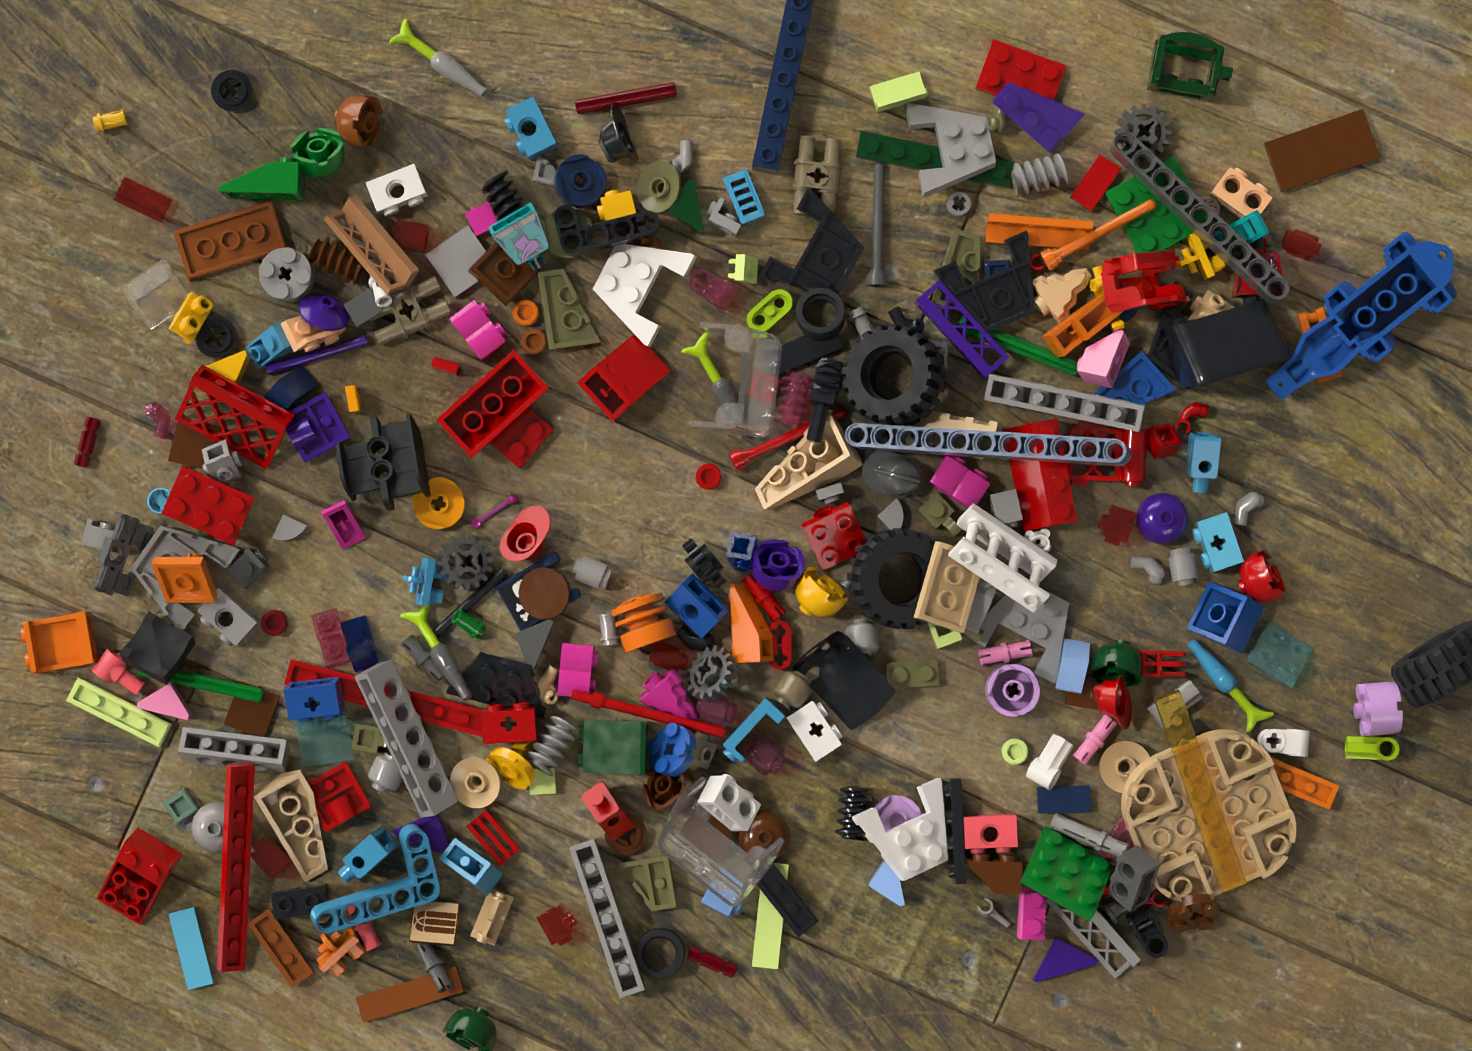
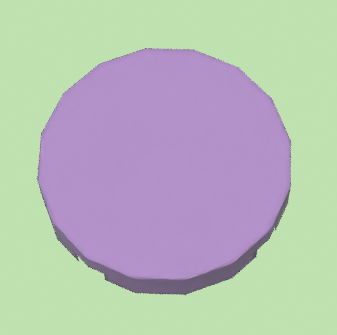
(896, 810)

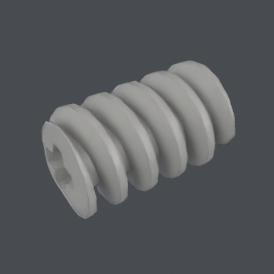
(1038, 174)
(551, 745)

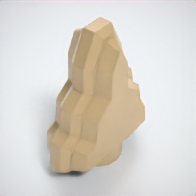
(1059, 292)

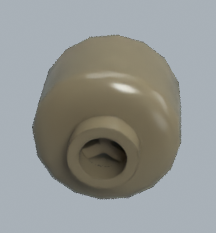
(792, 690)

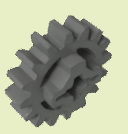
(1136, 125)
(473, 569)
(711, 674)

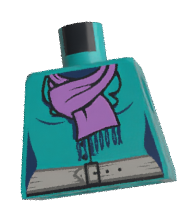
(522, 236)

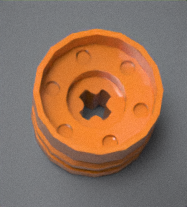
(643, 622)

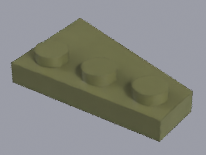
(965, 250)
(563, 315)

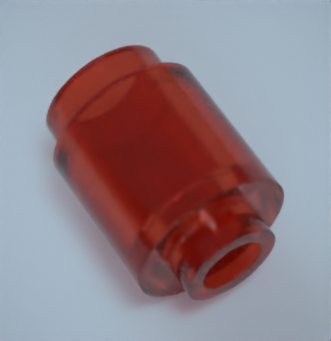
(1301, 244)
(668, 656)

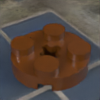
(1193, 913)

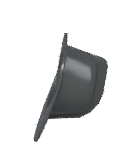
(891, 473)

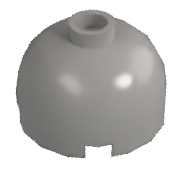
(208, 826)

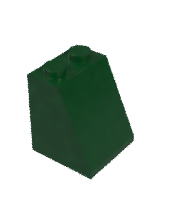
(613, 747)

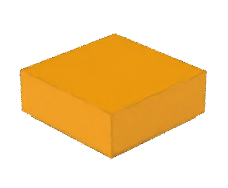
(353, 399)

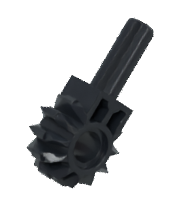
(824, 395)

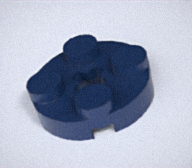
(586, 168)

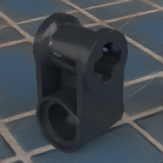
(1147, 931)

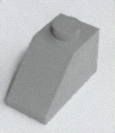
(981, 603)

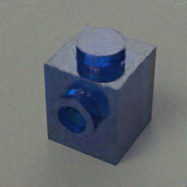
(741, 551)

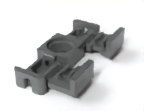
(111, 576)

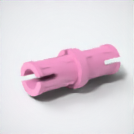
(1004, 652)
(1094, 740)

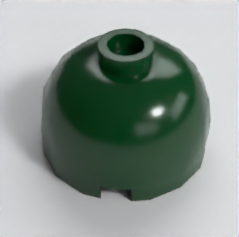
(1116, 660)
(471, 1029)

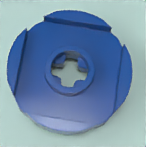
(660, 747)

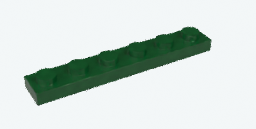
(921, 157)

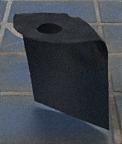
(846, 680)

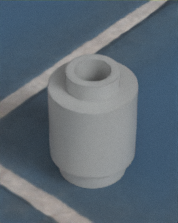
(1182, 566)
(592, 572)

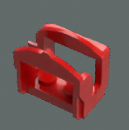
(1134, 292)

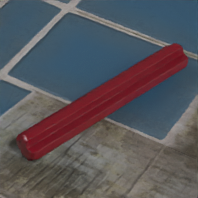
(626, 98)

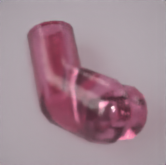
(160, 417)

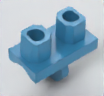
(425, 592)

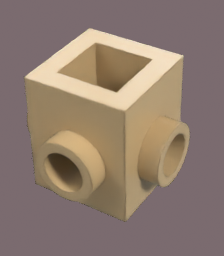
(1208, 305)

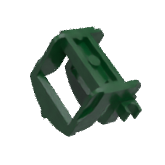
(1193, 46)

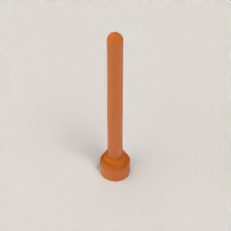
(1053, 257)

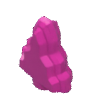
(668, 695)

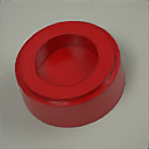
(708, 476)

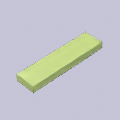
(119, 712)
(768, 930)

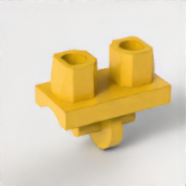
(1206, 265)
(191, 317)

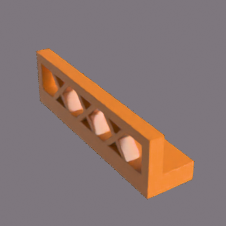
(1041, 231)

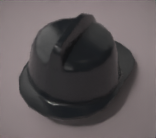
(615, 138)

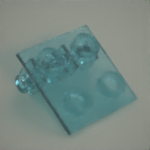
(1279, 654)
(324, 740)

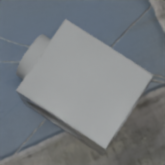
(1006, 507)

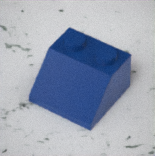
(1225, 617)

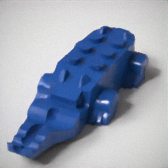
(1364, 316)

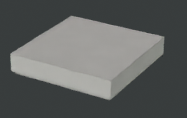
(455, 258)

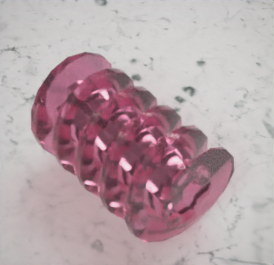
(794, 399)

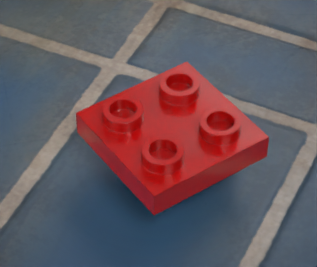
(833, 534)
(338, 796)

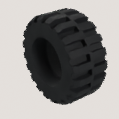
(867, 358)
(866, 572)
(1436, 666)

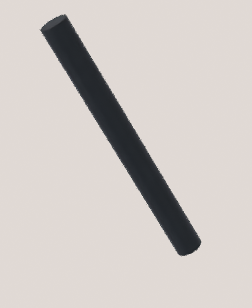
(471, 601)

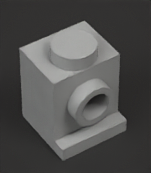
(95, 536)

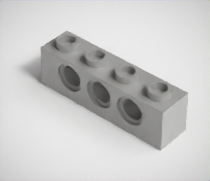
(226, 748)

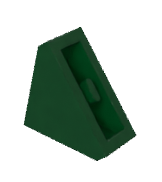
(687, 208)

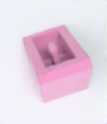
(168, 702)

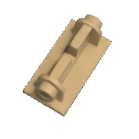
(492, 917)

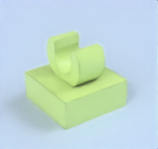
(745, 269)

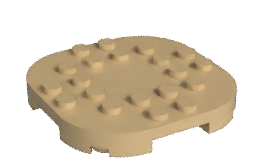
(1250, 800)

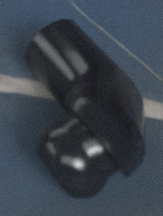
(899, 319)

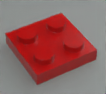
(522, 437)

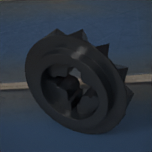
(233, 78)
(205, 333)

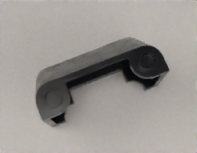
(1225, 343)

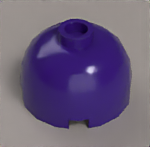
(1161, 518)
(777, 565)

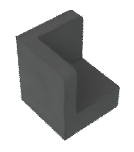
(363, 308)

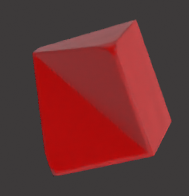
(1162, 441)

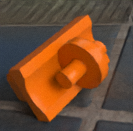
(335, 947)

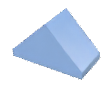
(1073, 666)
(887, 884)

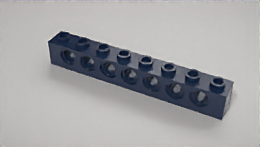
(782, 86)

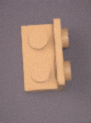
(306, 337)

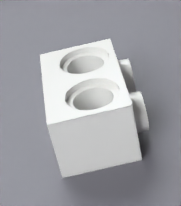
(729, 802)

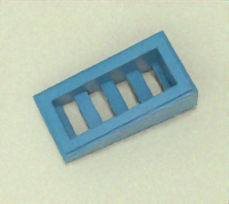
(753, 216)

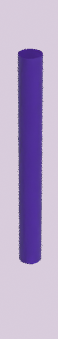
(317, 354)

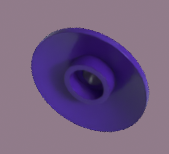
(323, 312)

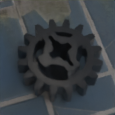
(703, 563)

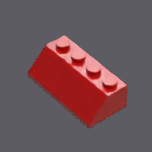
(492, 404)
(1041, 485)

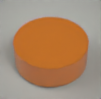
(525, 313)

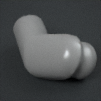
(685, 158)

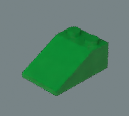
(269, 182)

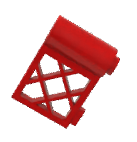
(1132, 473)

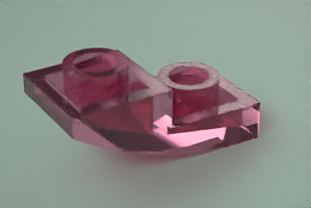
(331, 638)

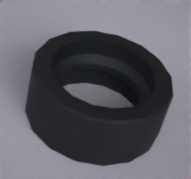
(815, 295)
(653, 972)

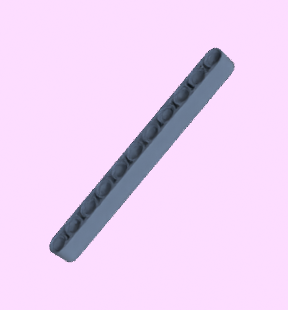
(999, 446)

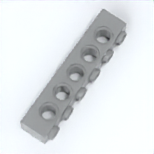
(1065, 402)
(394, 732)
(607, 917)

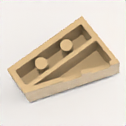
(948, 421)

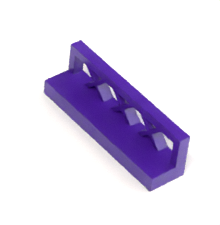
(954, 337)

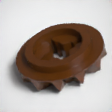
(637, 839)

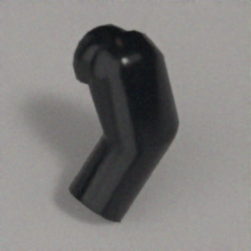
(694, 642)

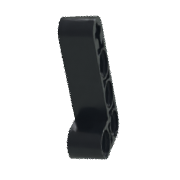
(609, 227)

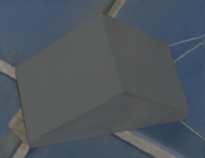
(533, 641)

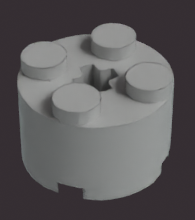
(272, 271)

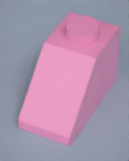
(1103, 360)

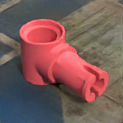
(113, 669)

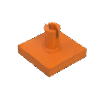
(184, 579)

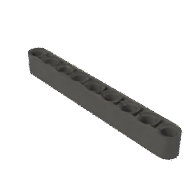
(1202, 230)

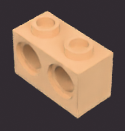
(1236, 201)

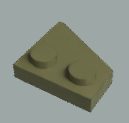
(653, 880)

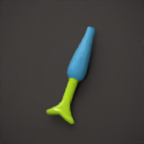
(1227, 683)

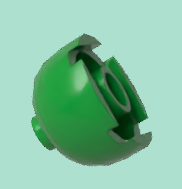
(319, 153)

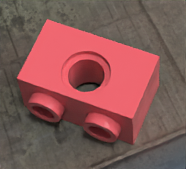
(1003, 823)

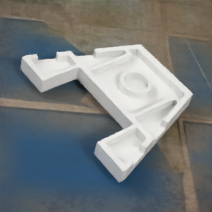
(630, 277)
(916, 843)

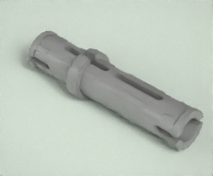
(1097, 839)

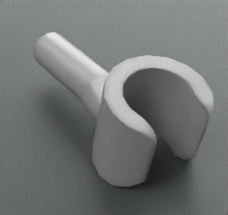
(994, 913)

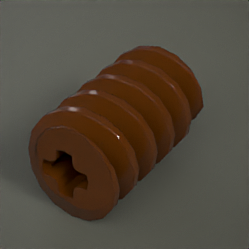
(336, 260)

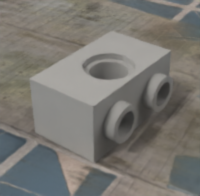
(243, 621)

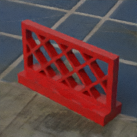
(240, 401)

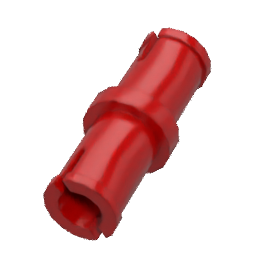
(764, 598)

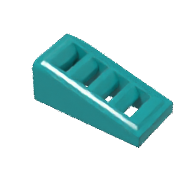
(1245, 230)

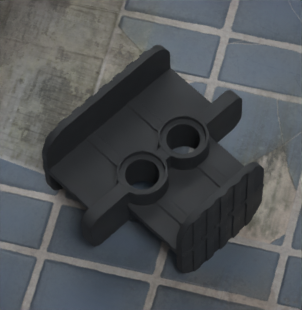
(402, 459)

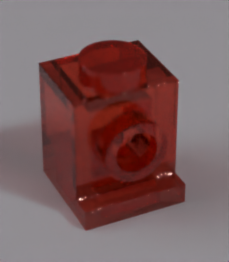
(1099, 431)

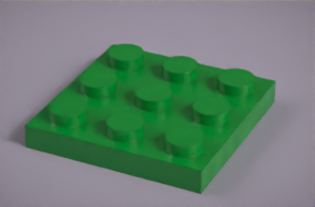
(1158, 227)
(1067, 873)

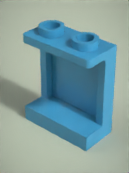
(746, 726)

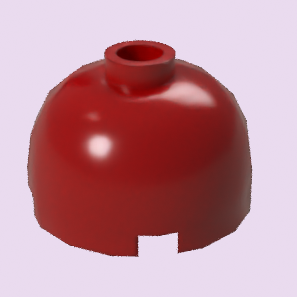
(1261, 578)

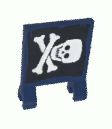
(509, 592)

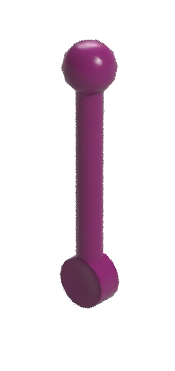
(476, 523)

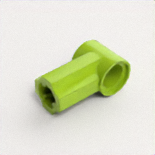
(1368, 748)

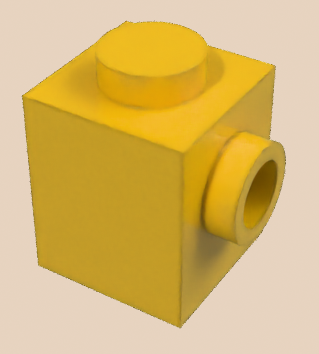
(616, 205)

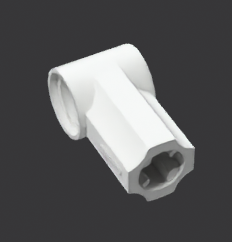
(1046, 768)

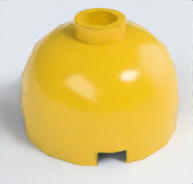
(819, 594)

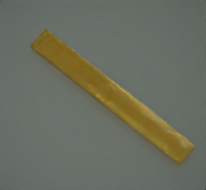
(1200, 791)

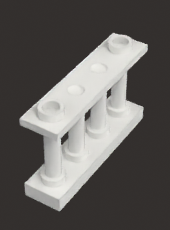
(1010, 545)

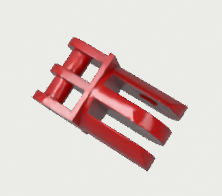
(1159, 663)

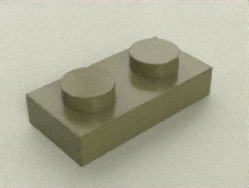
(912, 673)

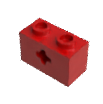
(497, 732)

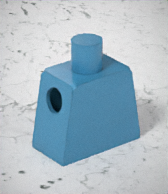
(1202, 447)
(368, 854)

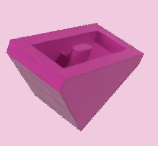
(343, 524)

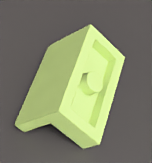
(898, 92)

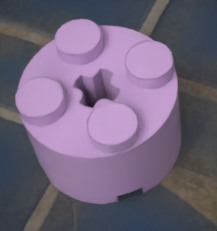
(998, 695)
(1378, 708)

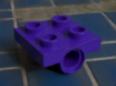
(316, 427)

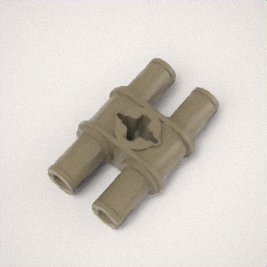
(829, 169)
(420, 317)

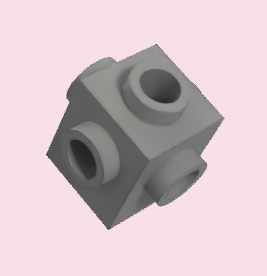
(221, 462)

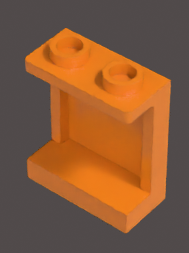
(59, 642)

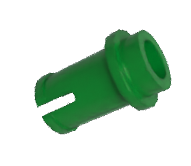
(469, 624)

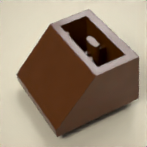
(999, 873)

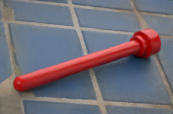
(742, 458)

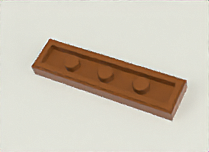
(406, 995)

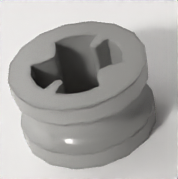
(966, 206)

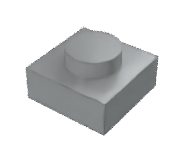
(830, 493)

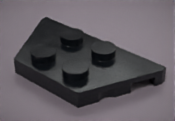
(501, 682)

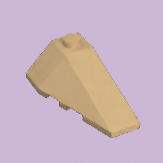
(293, 815)

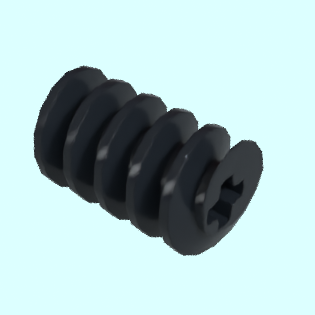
(501, 195)
(854, 805)

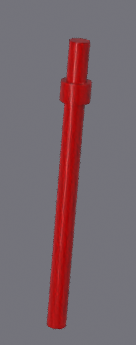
(598, 700)

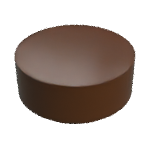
(533, 341)

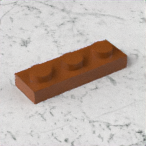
(281, 947)

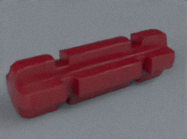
(87, 442)
(712, 962)

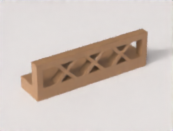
(377, 245)

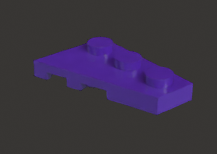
(1037, 115)

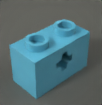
(1229, 551)

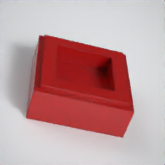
(446, 366)

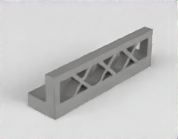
(1110, 934)

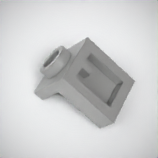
(725, 222)

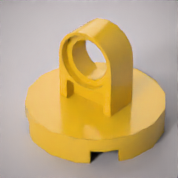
(514, 764)

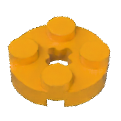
(447, 516)

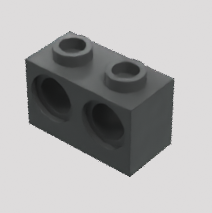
(1133, 878)

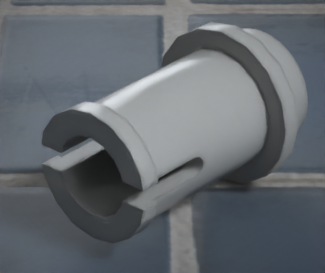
(861, 321)
(608, 630)

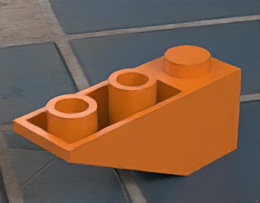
(750, 633)

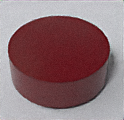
(274, 622)

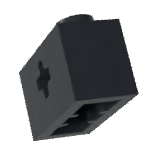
(298, 900)

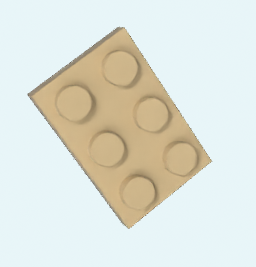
(946, 591)

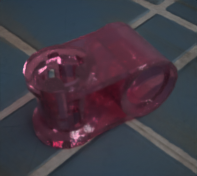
(717, 292)

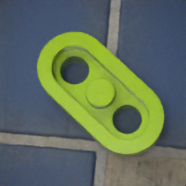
(769, 311)

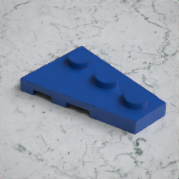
(1138, 382)

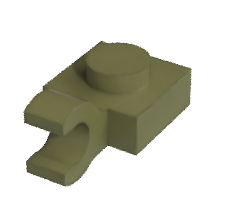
(938, 512)
(367, 738)

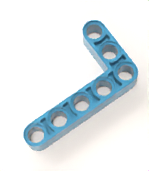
(387, 891)

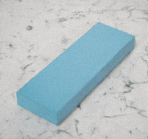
(191, 948)

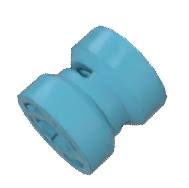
(157, 499)

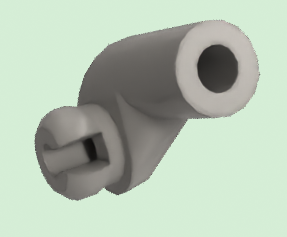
(1245, 505)
(1150, 565)

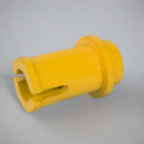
(109, 120)

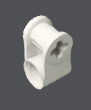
(1288, 741)

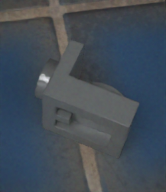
(249, 567)

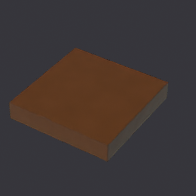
(501, 274)

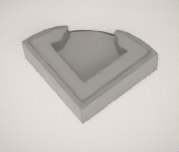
(544, 172)
(892, 515)
(289, 529)

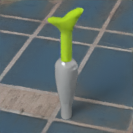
(439, 60)

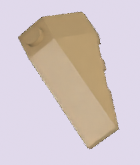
(809, 467)

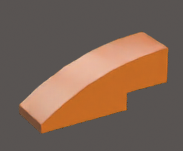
(1079, 326)

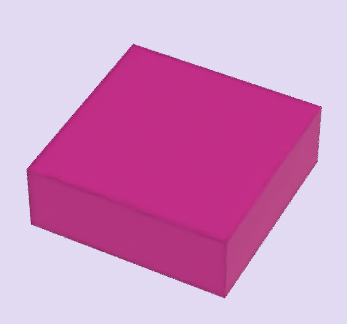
(481, 218)

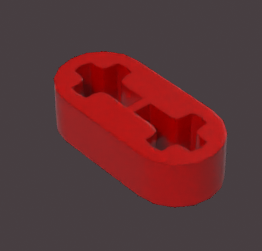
(786, 645)

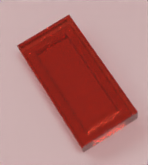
(142, 199)

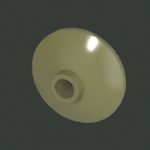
(651, 183)

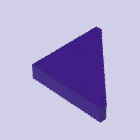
(435, 831)
(1062, 959)

